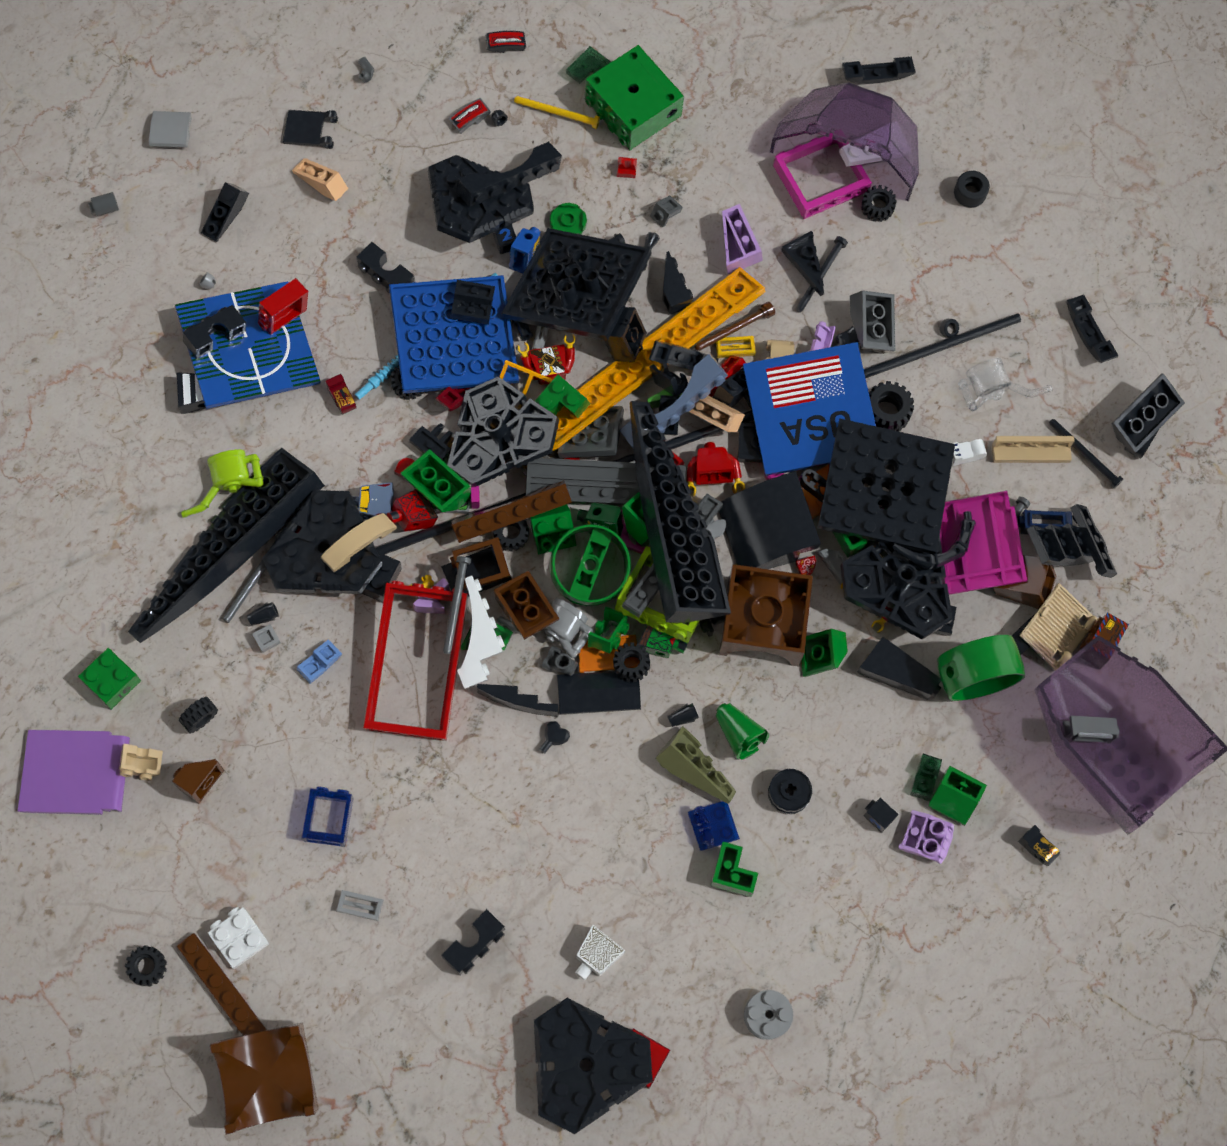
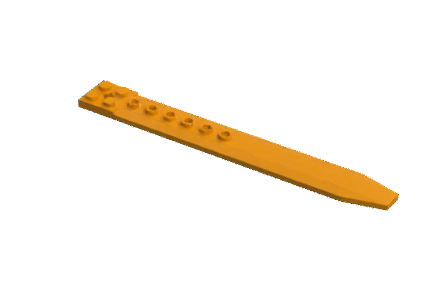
(682, 330)

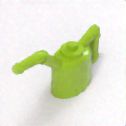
(228, 473)

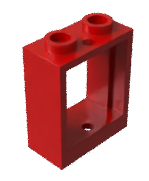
(282, 306)

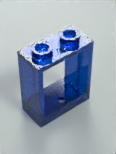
(321, 837)

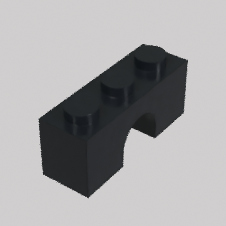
(371, 261)
(225, 321)
(462, 957)

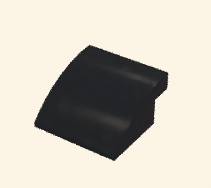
(769, 523)

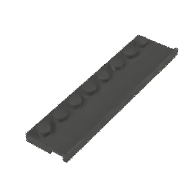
(586, 479)

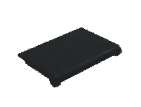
(482, 565)

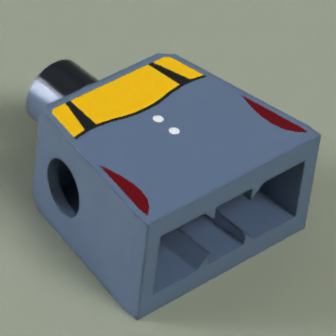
(375, 500)

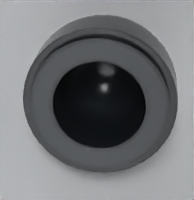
(944, 327)

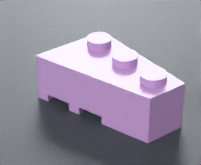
(740, 243)

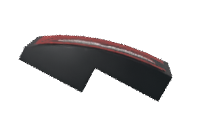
(502, 40)

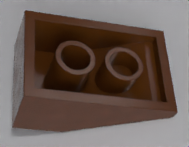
(525, 605)

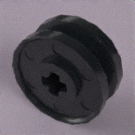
(783, 801)

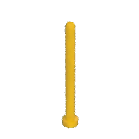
(558, 111)

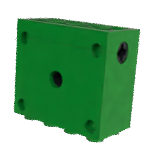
(633, 97)

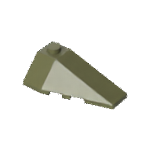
(686, 760)

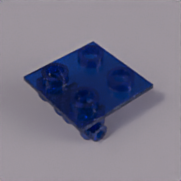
(713, 825)

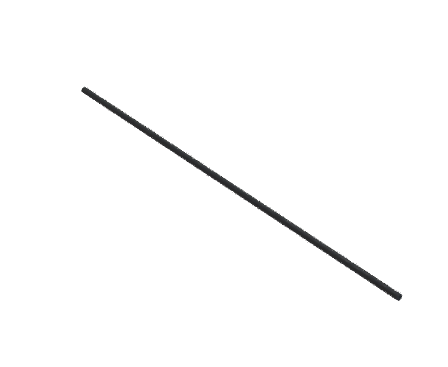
(712, 429)

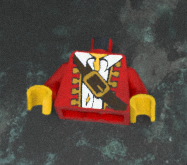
(549, 360)

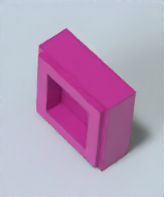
(475, 497)

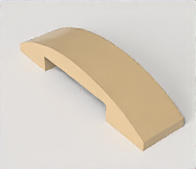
(356, 540)

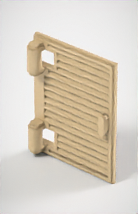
(1057, 626)

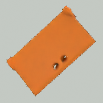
(598, 660)

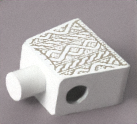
(597, 953)

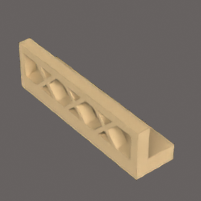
(1032, 449)

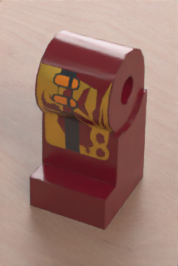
(340, 394)

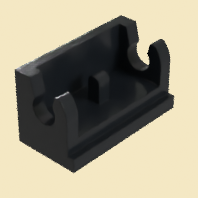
(668, 380)

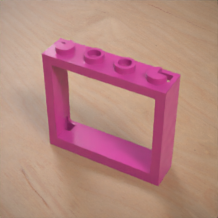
(829, 200)

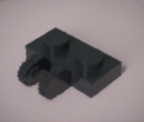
(428, 440)

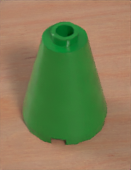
(740, 731)

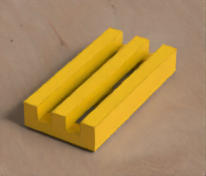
(739, 350)

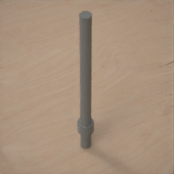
(249, 585)

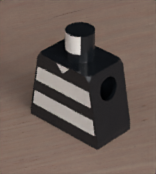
(189, 393)

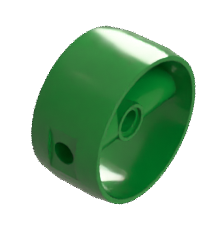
(594, 551)
(980, 667)

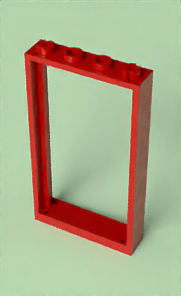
(415, 590)

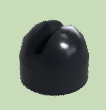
(499, 117)

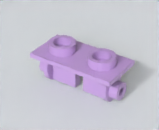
(824, 336)

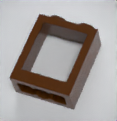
(499, 556)

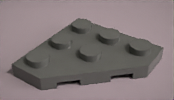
(597, 438)

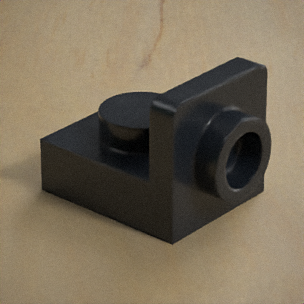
(706, 626)

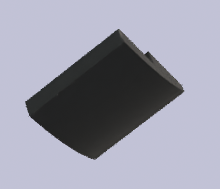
(472, 302)

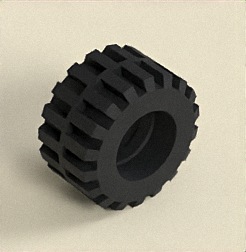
(898, 397)

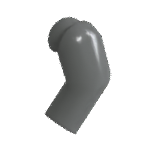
(368, 70)

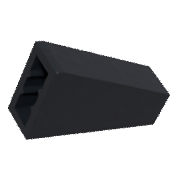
(899, 670)

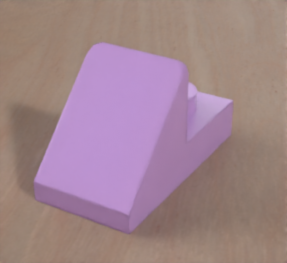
(427, 605)

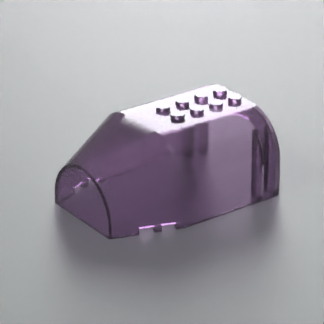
(1159, 734)

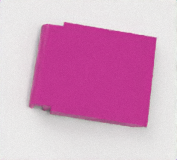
(994, 546)

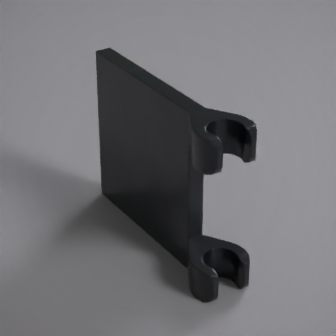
(307, 128)

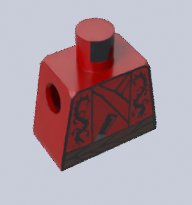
(413, 512)

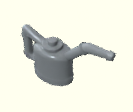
(565, 629)

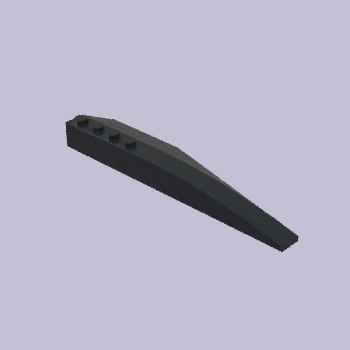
(234, 536)
(677, 536)

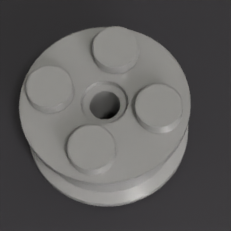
(780, 1011)

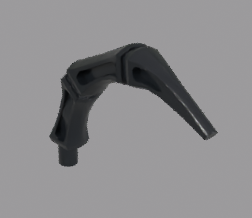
(956, 551)

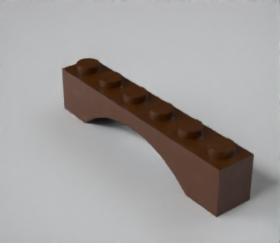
(512, 512)

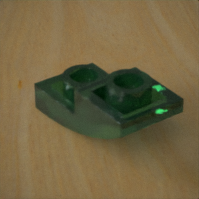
(926, 777)

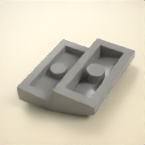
(170, 129)

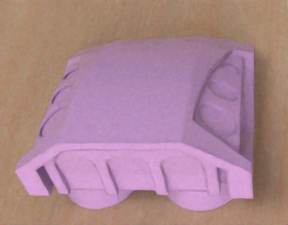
(927, 836)

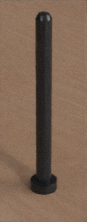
(840, 242)
(1088, 455)

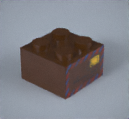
(1109, 628)

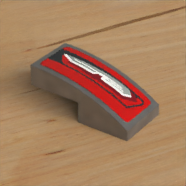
(469, 114)

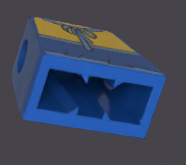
(526, 243)

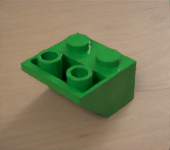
(549, 528)
(957, 795)

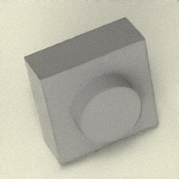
(266, 638)

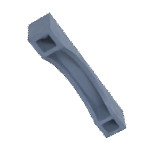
(704, 378)

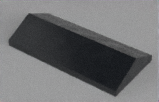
(1147, 413)
(597, 693)

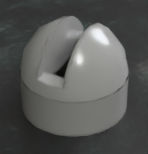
(207, 281)

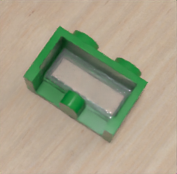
(608, 631)

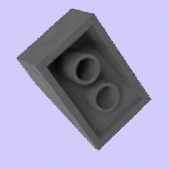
(874, 319)

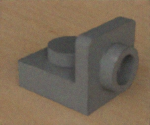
(665, 210)

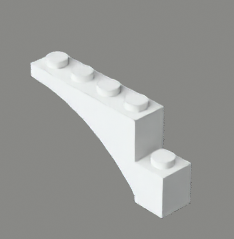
(483, 640)

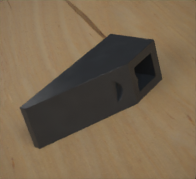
(225, 210)
(675, 293)
(732, 389)

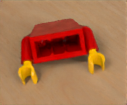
(712, 467)

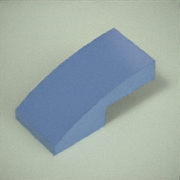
(319, 662)

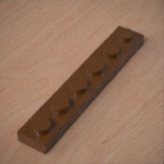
(220, 985)

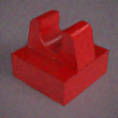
(627, 167)

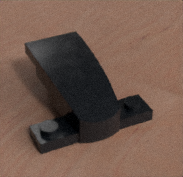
(1073, 544)

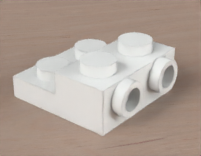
(237, 937)

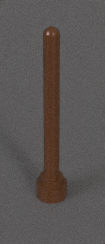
(766, 311)

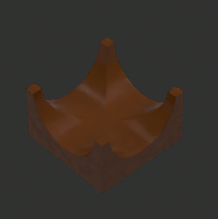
(767, 612)
(265, 1077)

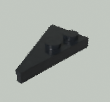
(803, 256)

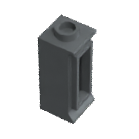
(1091, 729)

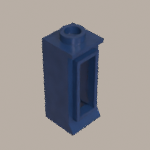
(1026, 517)

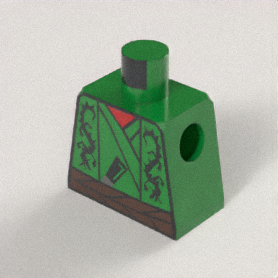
(661, 643)

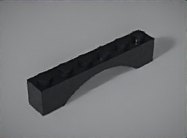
(480, 187)

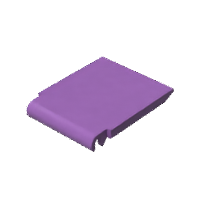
(72, 772)

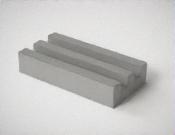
(377, 910)

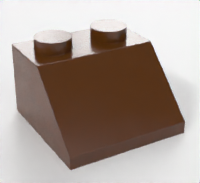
(197, 778)

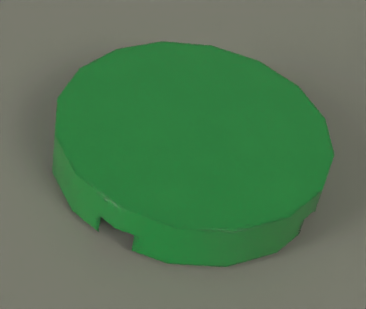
(568, 218)

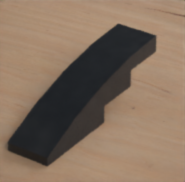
(509, 697)

